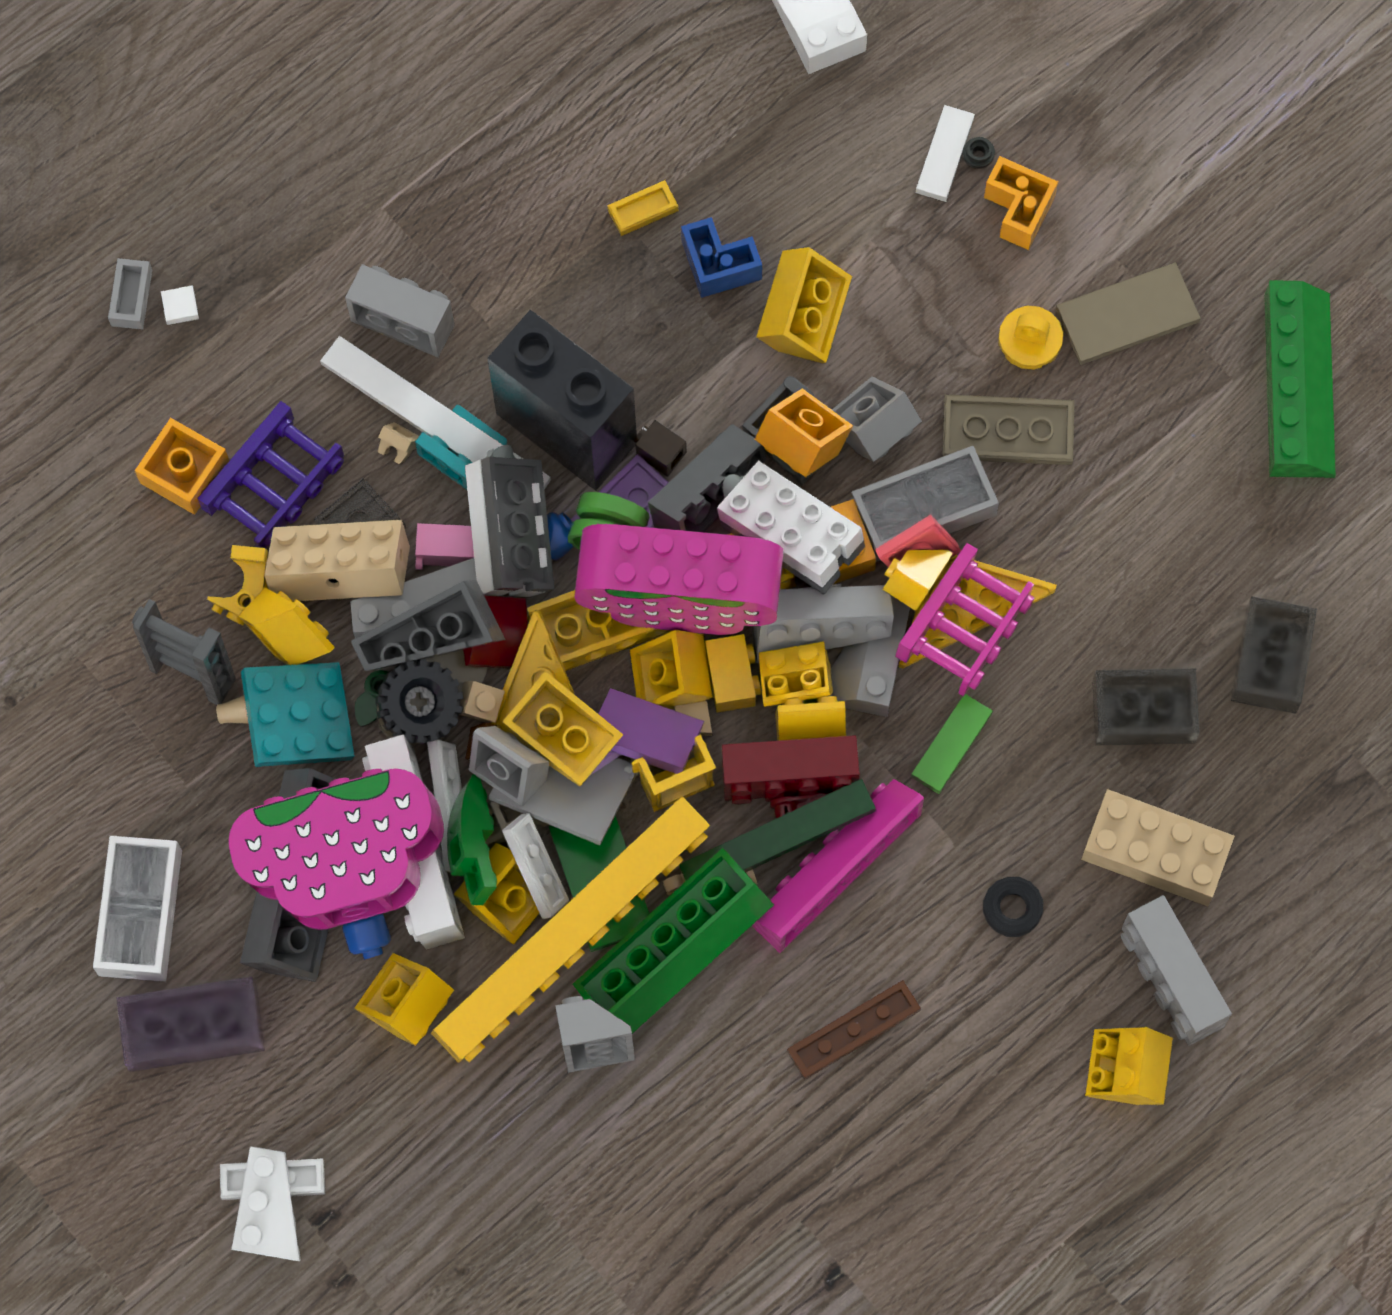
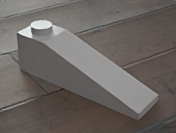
(868, 670)

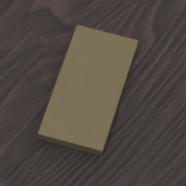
(1128, 313)
(1010, 428)

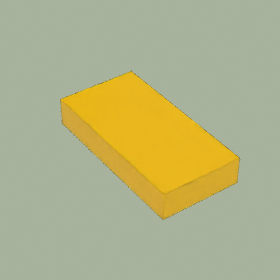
(643, 208)

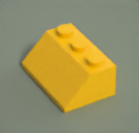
(804, 305)

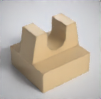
(398, 437)

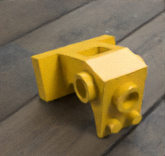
(253, 564)

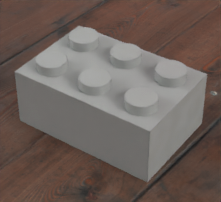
(400, 309)

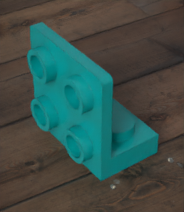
(437, 454)

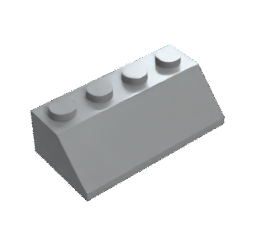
(592, 1035)

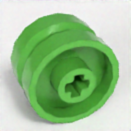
(605, 509)

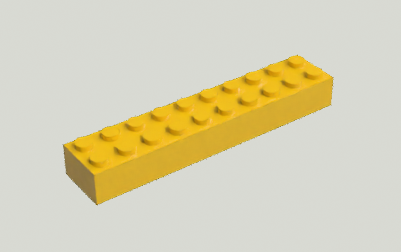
(571, 928)

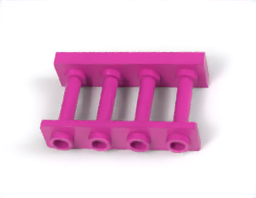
(950, 593)

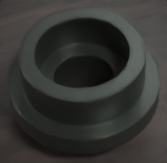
(978, 144)

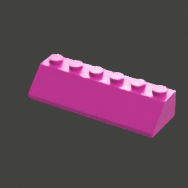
(838, 864)

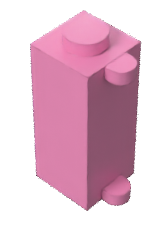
(443, 545)

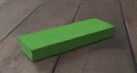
(951, 744)

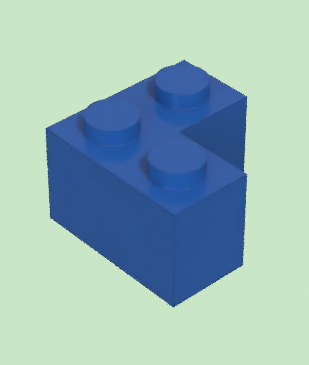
(718, 265)

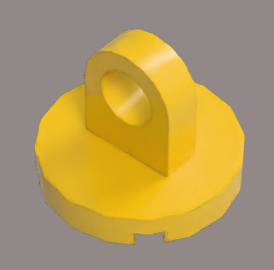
(1030, 337)

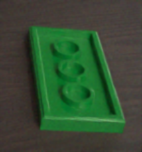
(583, 862)

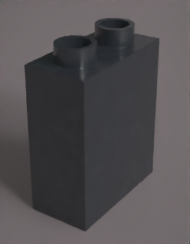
(563, 399)

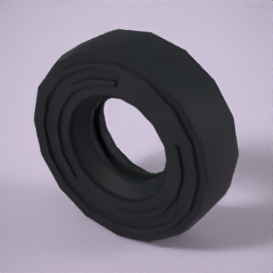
(1003, 924)

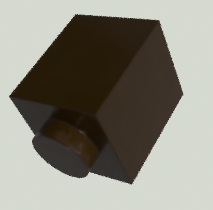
(660, 447)

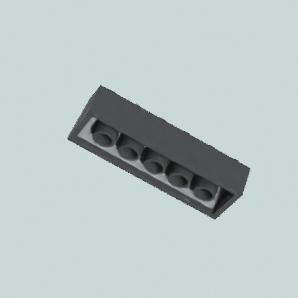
(274, 937)

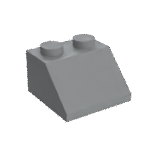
(878, 417)
(507, 764)

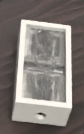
(137, 908)

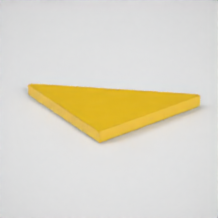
(981, 595)
(533, 658)

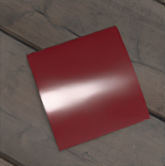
(512, 620)

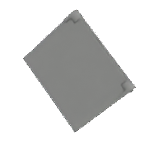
(576, 809)

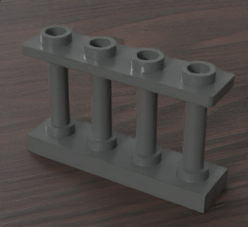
(197, 657)

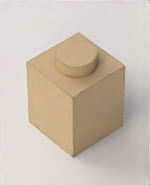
(481, 701)

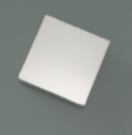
(179, 305)

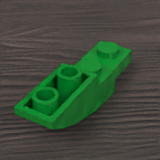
(466, 838)

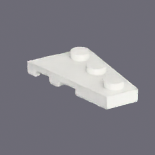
(265, 1209)

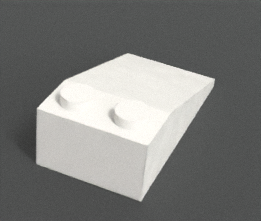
(822, 30)

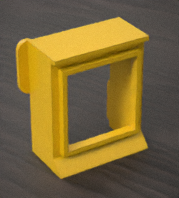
(668, 787)

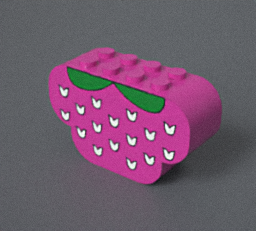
(679, 578)
(340, 847)

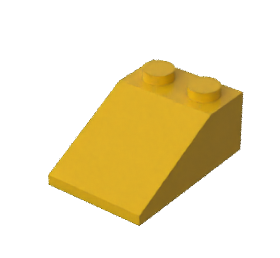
(561, 729)

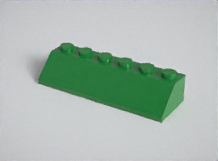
(1299, 380)
(675, 941)

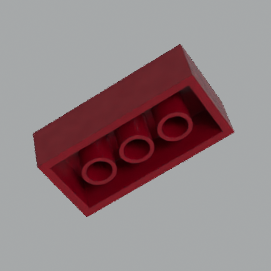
(788, 768)

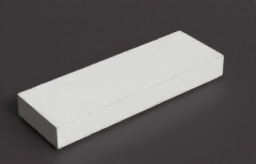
(945, 153)
(535, 865)
(305, 1178)

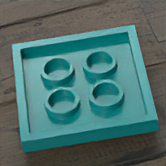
(297, 714)

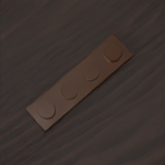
(853, 1029)

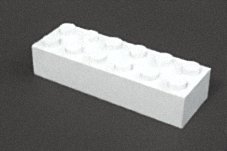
(433, 910)

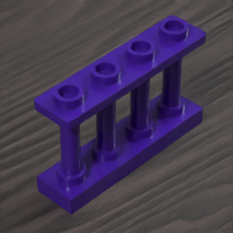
(259, 448)

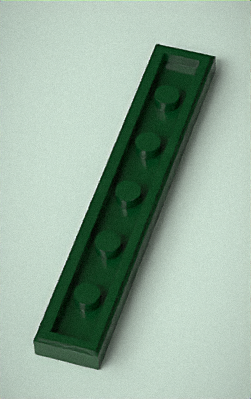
(792, 829)

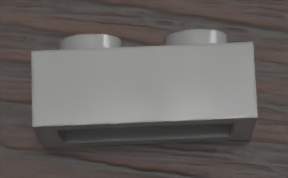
(130, 293)

